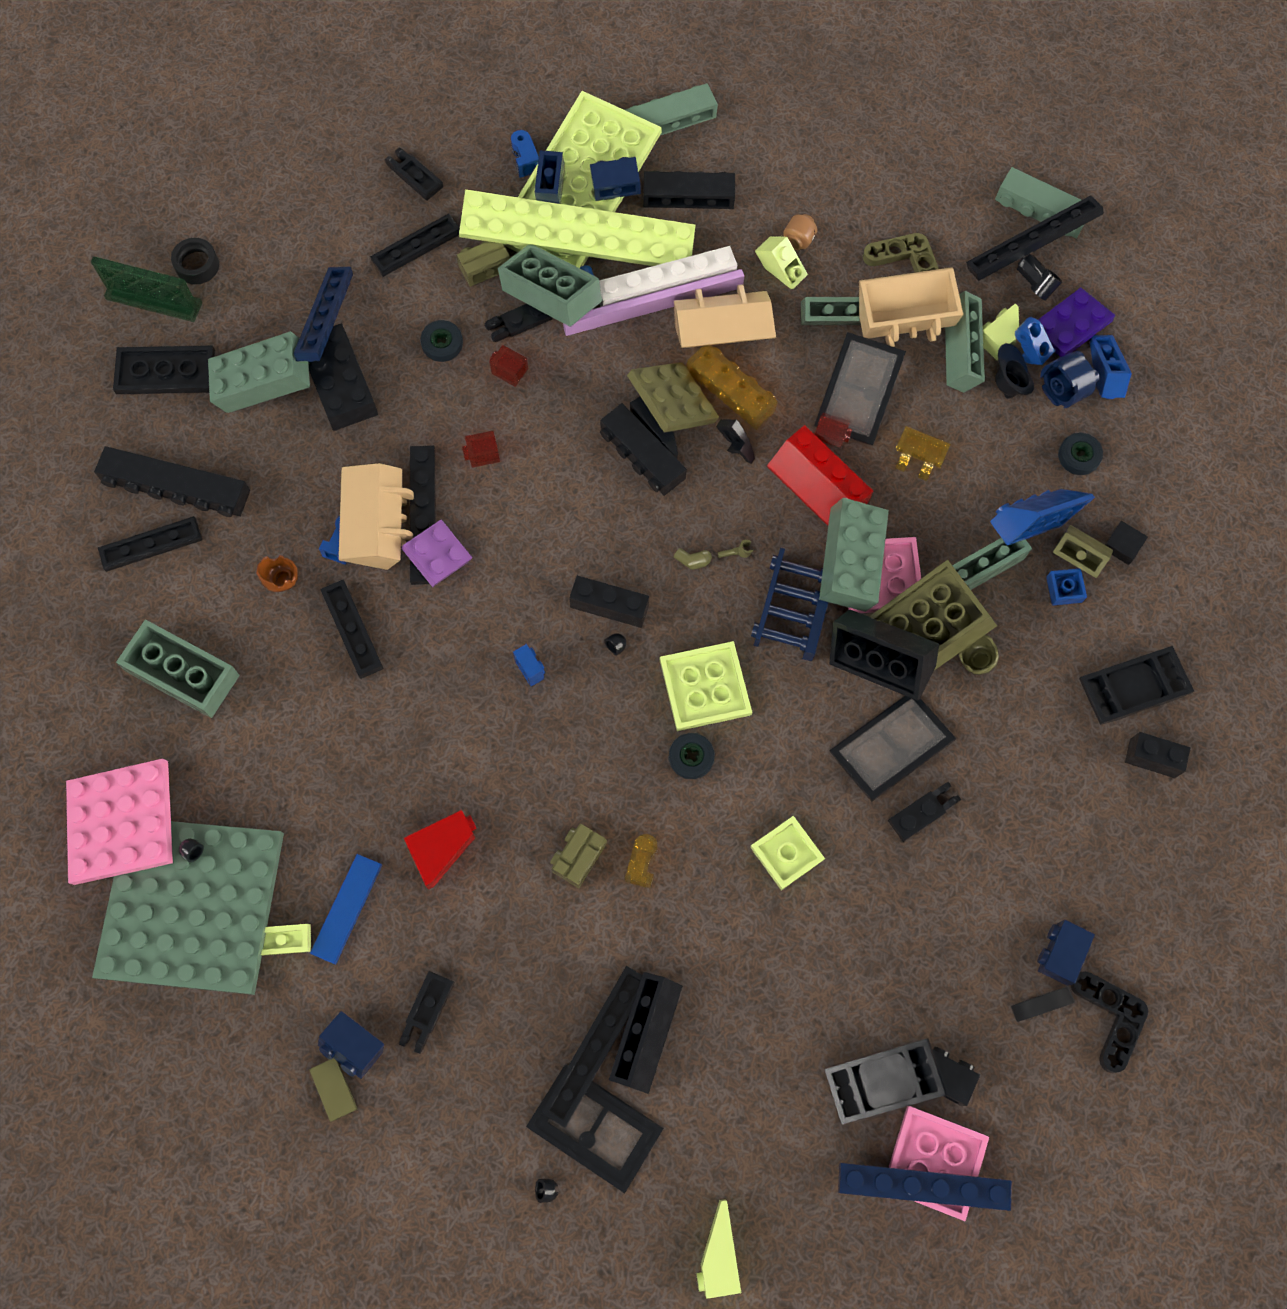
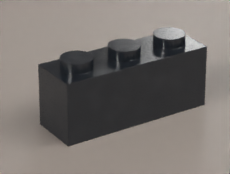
(609, 601)

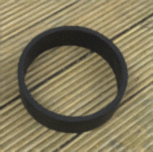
(1042, 1004)

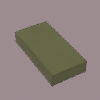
(333, 1089)

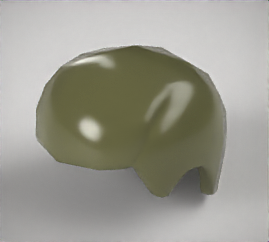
(980, 656)

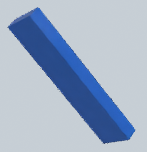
(346, 909)

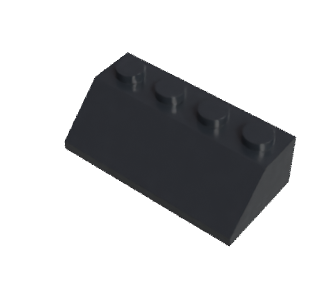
(883, 653)

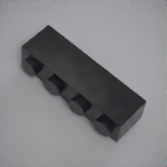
(689, 190)
(642, 449)
(645, 1032)

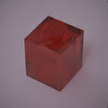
(508, 365)
(833, 430)
(481, 449)

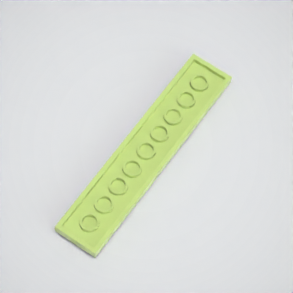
(574, 229)

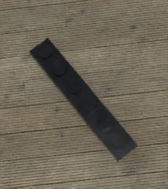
(1035, 237)
(424, 502)
(593, 1049)

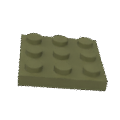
(673, 396)

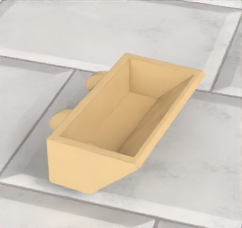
(909, 304)
(724, 318)
(372, 515)

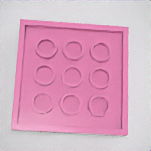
(118, 822)

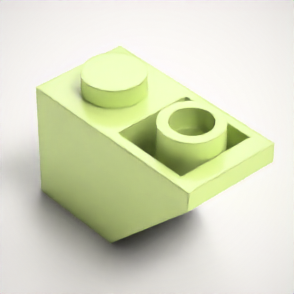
(781, 261)
(1001, 330)

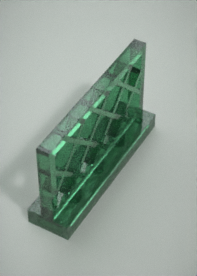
(147, 289)

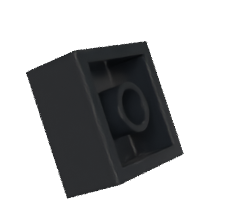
(1126, 542)

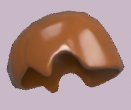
(270, 569)

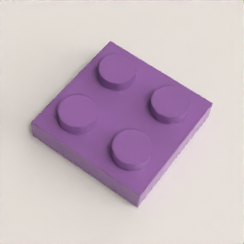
(436, 553)

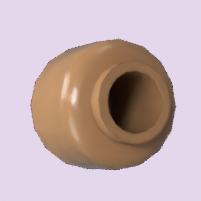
(800, 231)

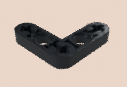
(1123, 1018)

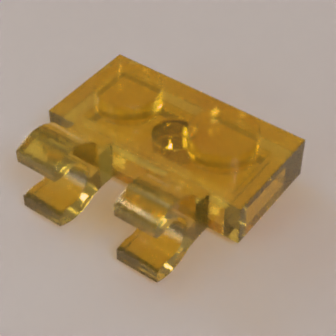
(922, 447)

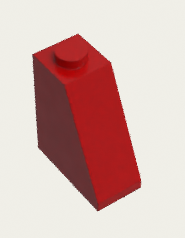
(440, 845)

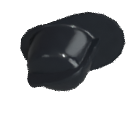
(1013, 373)

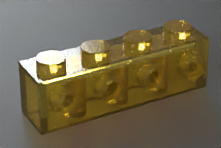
(732, 386)

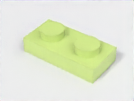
(287, 939)

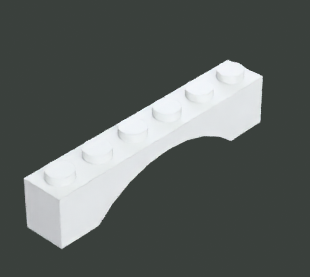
(667, 275)

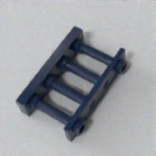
(813, 621)

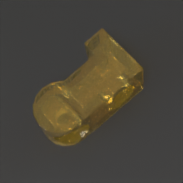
(642, 853)

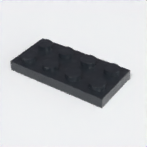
(162, 369)

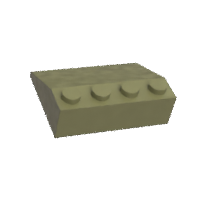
(939, 610)

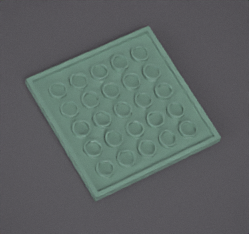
(194, 919)

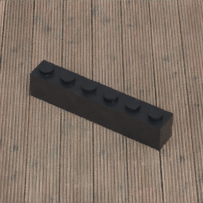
(172, 481)

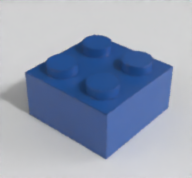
(1066, 587)
(528, 664)

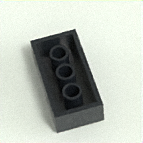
(341, 382)

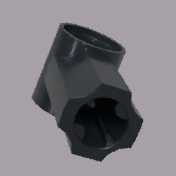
(1043, 280)

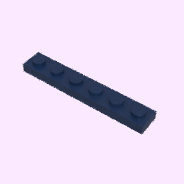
(323, 314)
(924, 1186)

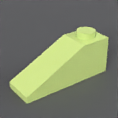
(719, 1263)

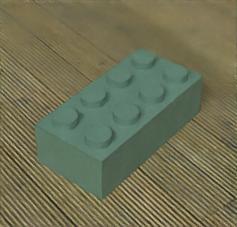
(550, 284)
(257, 373)
(854, 555)
(178, 668)

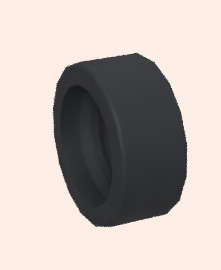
(201, 274)

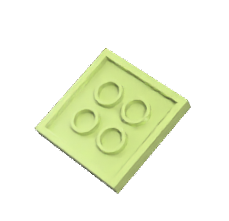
(705, 686)

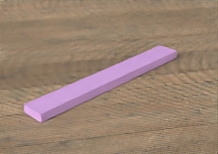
(655, 301)

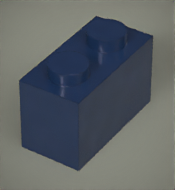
(550, 177)
(615, 178)
(1065, 952)
(350, 1045)

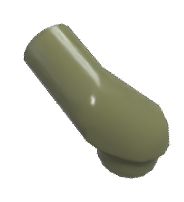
(695, 560)

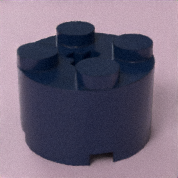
(1069, 379)

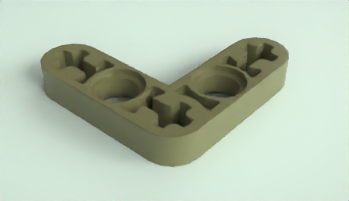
(914, 253)

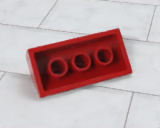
(817, 474)

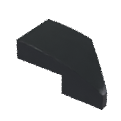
(737, 436)

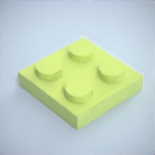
(787, 853)

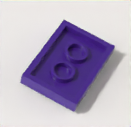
(1075, 321)

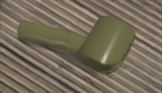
(737, 551)

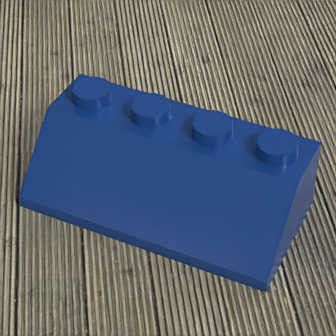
(1038, 514)

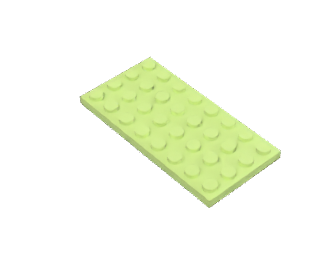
(589, 135)

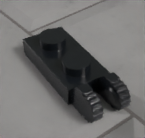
(415, 174)
(516, 322)
(921, 813)
(427, 1009)

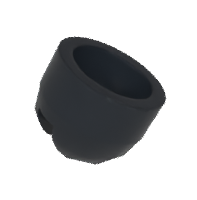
(615, 640)
(191, 849)
(545, 1190)

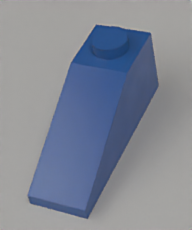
(1111, 367)

